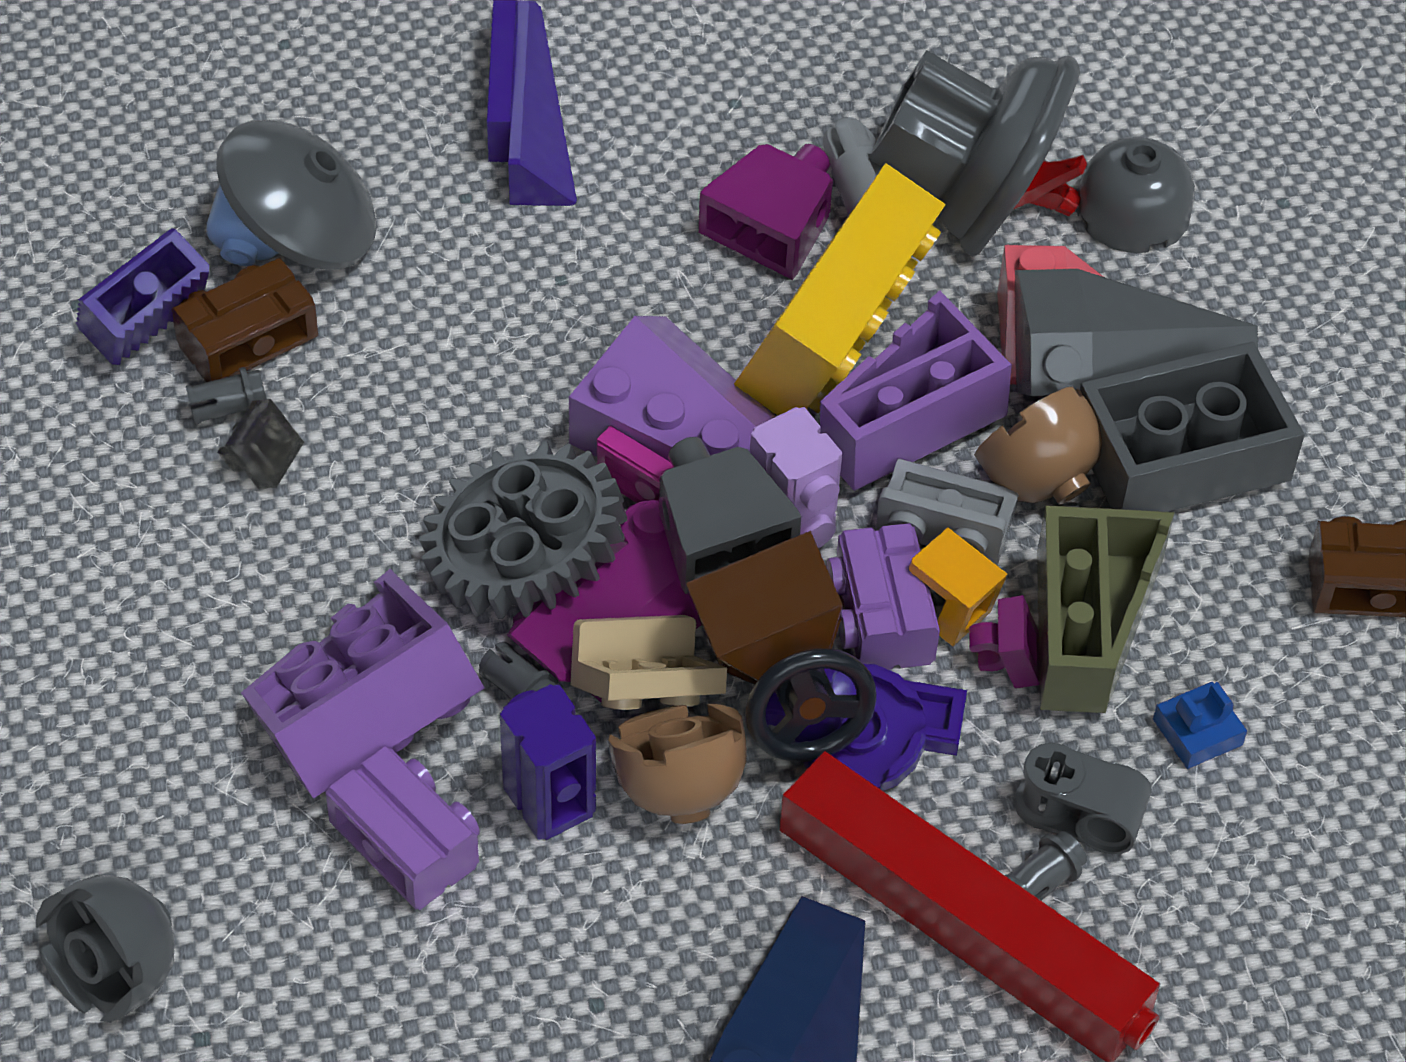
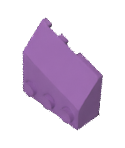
(661, 391)
(363, 685)

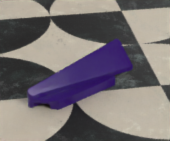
(525, 108)

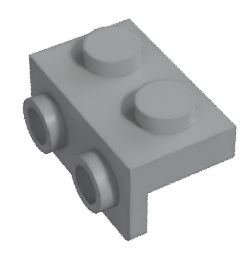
(942, 499)

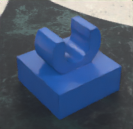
(1200, 724)

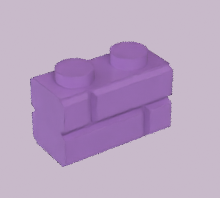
(886, 607)
(404, 826)

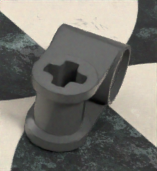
(1087, 799)

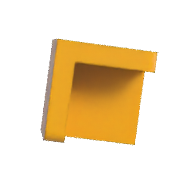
(960, 577)

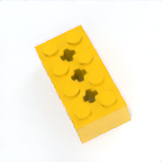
(844, 296)

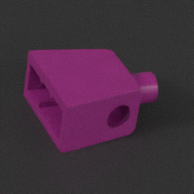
(770, 206)

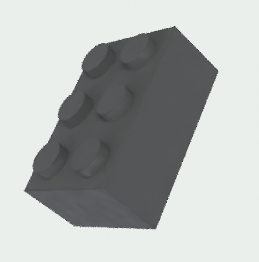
(1192, 430)

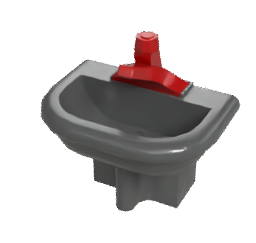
(983, 144)

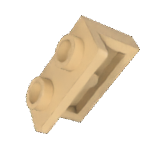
(642, 660)

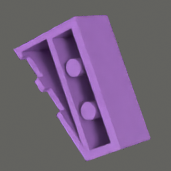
(916, 395)

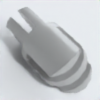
(849, 154)

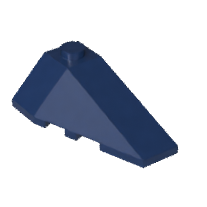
(804, 993)

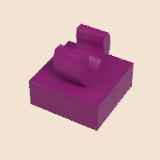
(1009, 643)

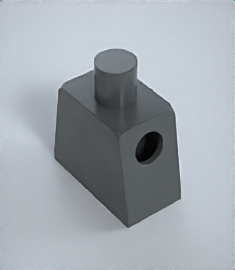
(720, 509)

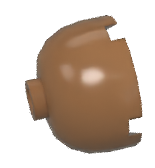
(1045, 450)
(680, 761)

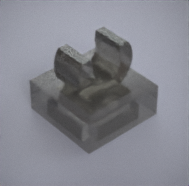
(262, 444)

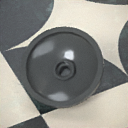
(296, 194)

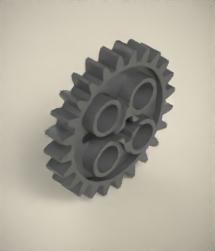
(523, 530)

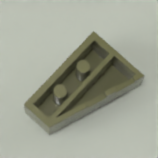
(1091, 597)

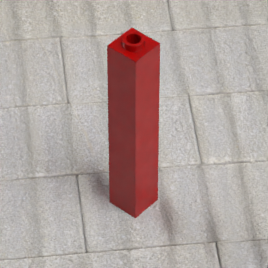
(970, 909)

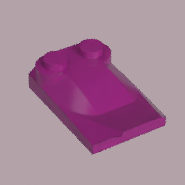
(634, 585)

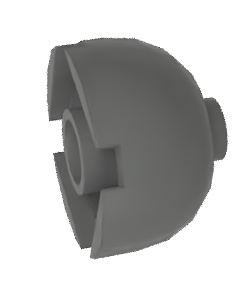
(1136, 195)
(107, 944)

